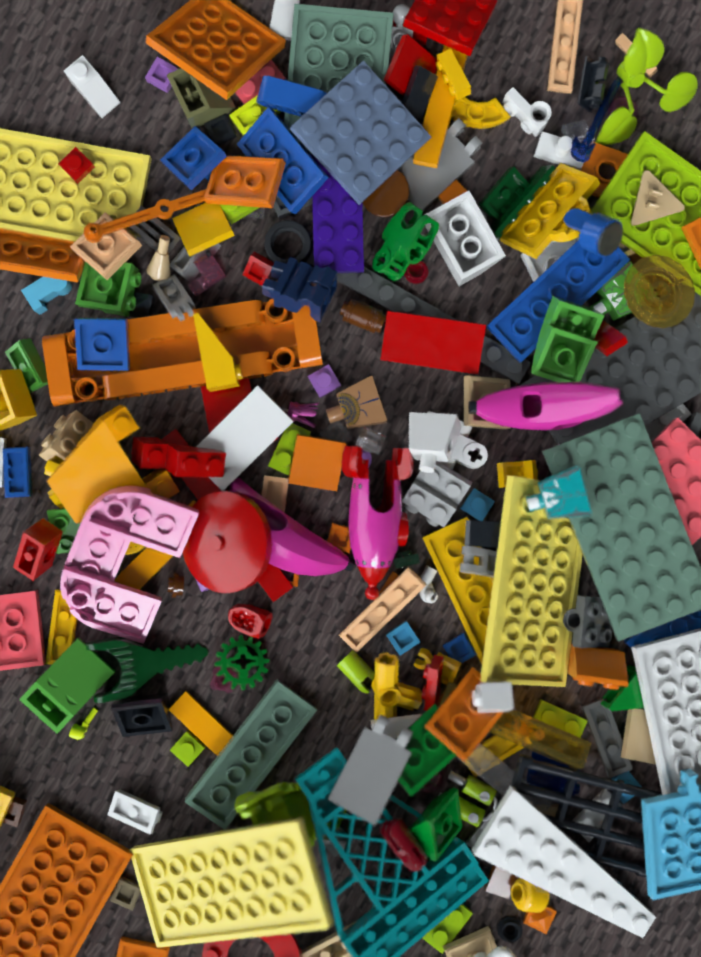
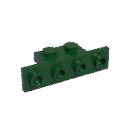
(510, 195)

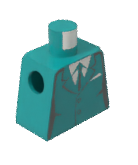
(561, 495)

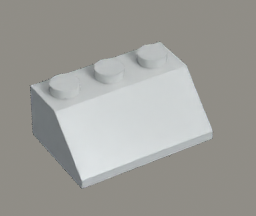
(465, 238)

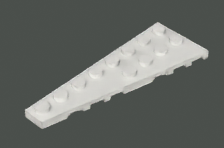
(540, 853)

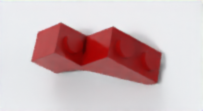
(177, 459)

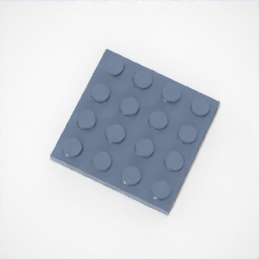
(360, 132)

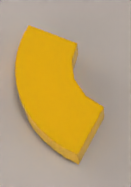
(479, 114)

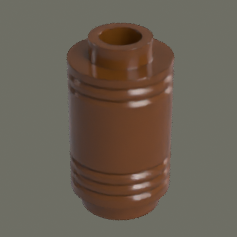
(363, 315)

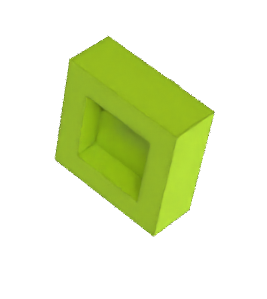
(187, 748)

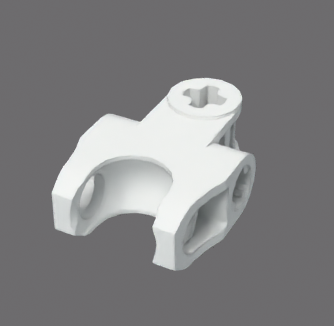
(462, 447)

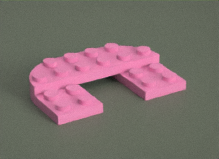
(98, 551)

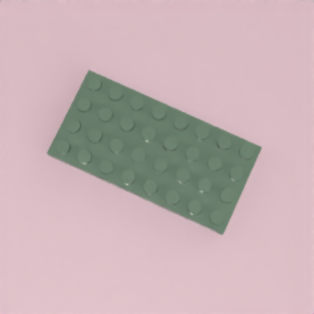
(635, 530)

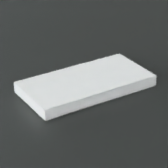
(246, 433)

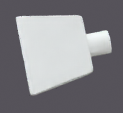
(432, 438)

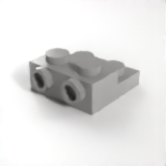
(436, 494)

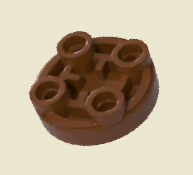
(389, 196)

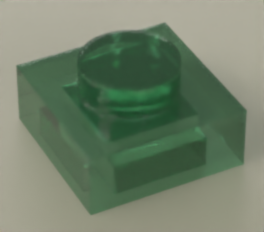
(406, 559)

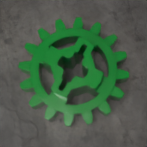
(241, 651)

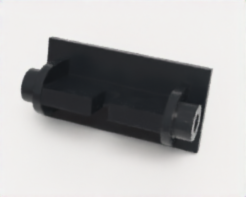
(590, 91)

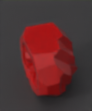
(250, 620)

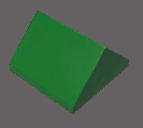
(438, 824)

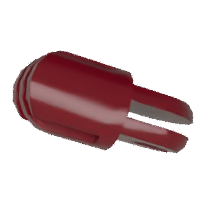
(403, 844)

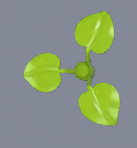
(642, 55)

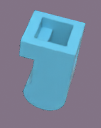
(45, 290)

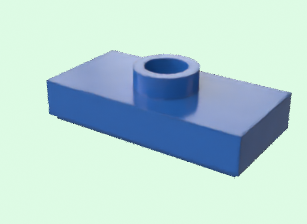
(17, 472)

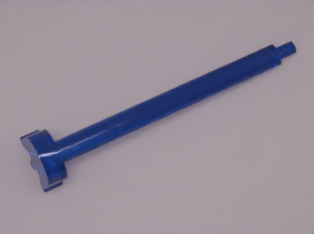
(583, 151)

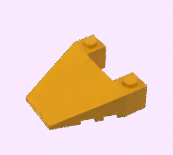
(102, 465)

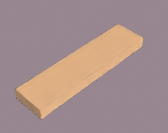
(564, 46)
(382, 609)

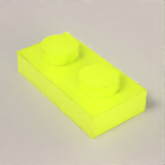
(247, 115)

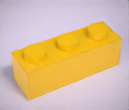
(453, 74)

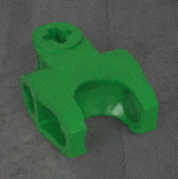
(404, 242)

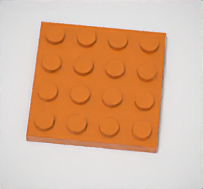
(216, 43)

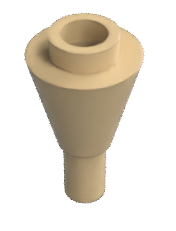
(159, 265)

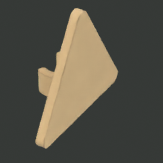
(653, 201)

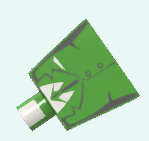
(612, 296)

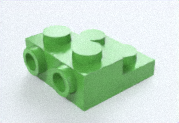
(109, 295)

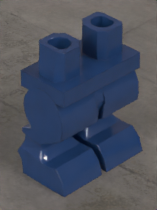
(301, 286)

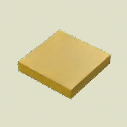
(202, 227)

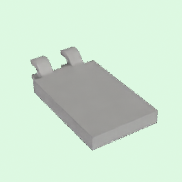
(455, 160)
(371, 771)

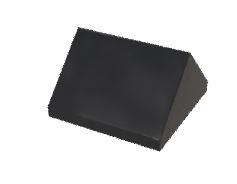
(143, 714)

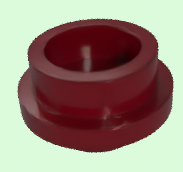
(416, 273)

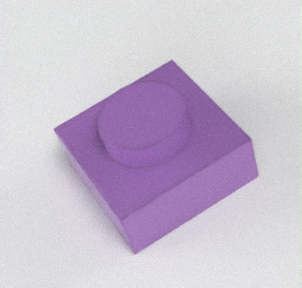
(158, 74)
(324, 381)

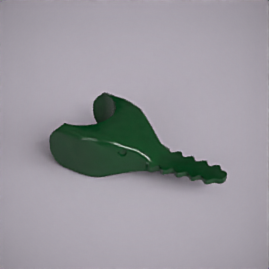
(141, 664)

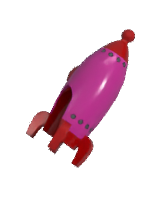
(376, 531)

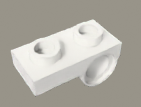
(519, 107)

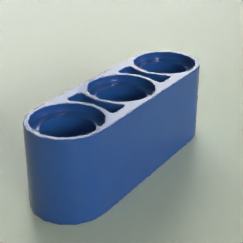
(287, 96)

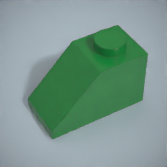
(625, 697)

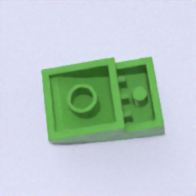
(566, 341)

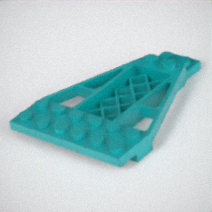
(410, 908)

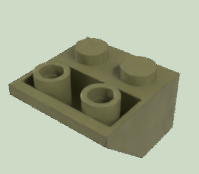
(197, 100)

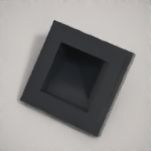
(143, 306)

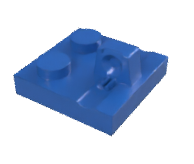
(193, 158)
(102, 344)

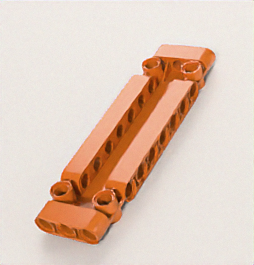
(168, 354)

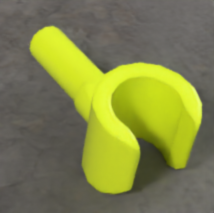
(77, 731)

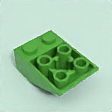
(67, 685)

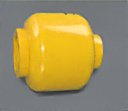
(529, 897)

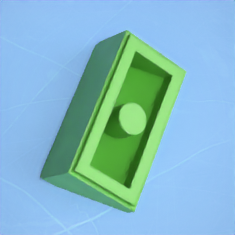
(26, 357)

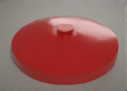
(228, 542)

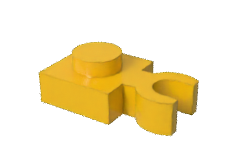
(450, 665)

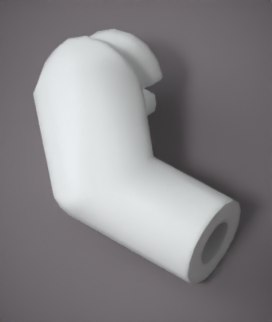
(428, 593)

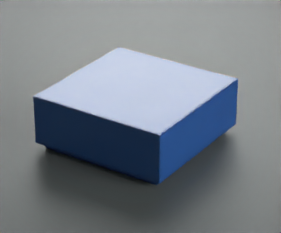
(459, 648)

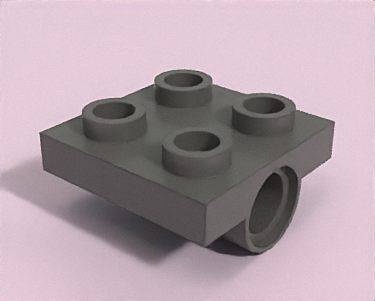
(594, 625)

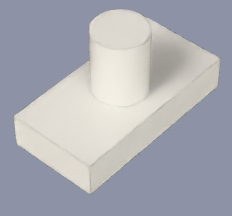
(556, 150)

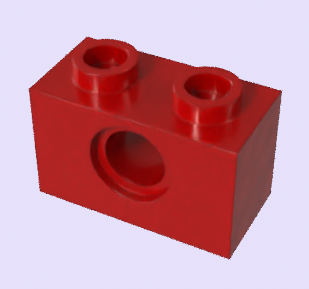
(37, 549)

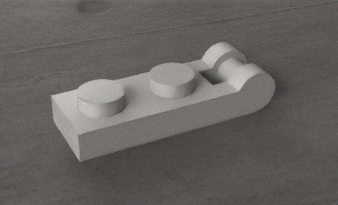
(486, 565)

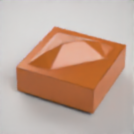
(542, 920)

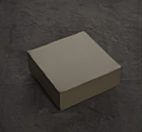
(126, 893)

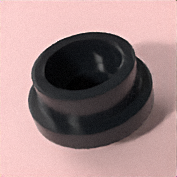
(509, 936)

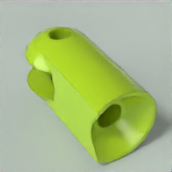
(356, 670)

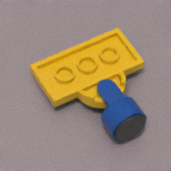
(562, 214)

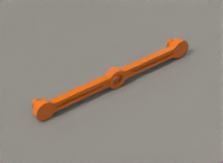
(94, 232)

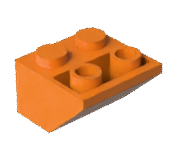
(598, 665)

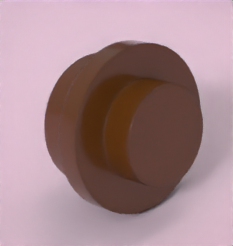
(175, 585)

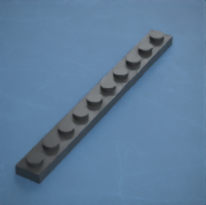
(397, 299)

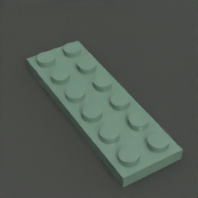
(250, 753)

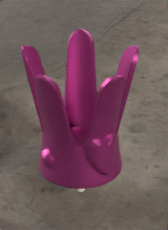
(297, 411)

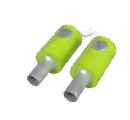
(478, 790)

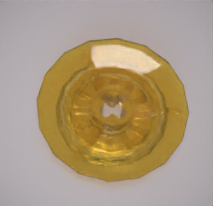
(672, 285)

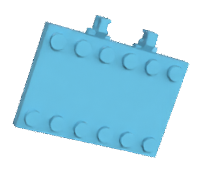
(673, 839)

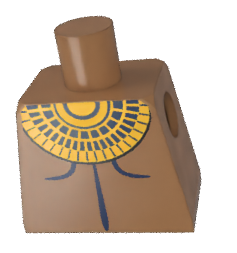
(358, 405)

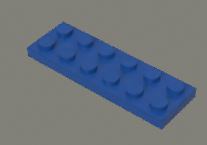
(572, 278)

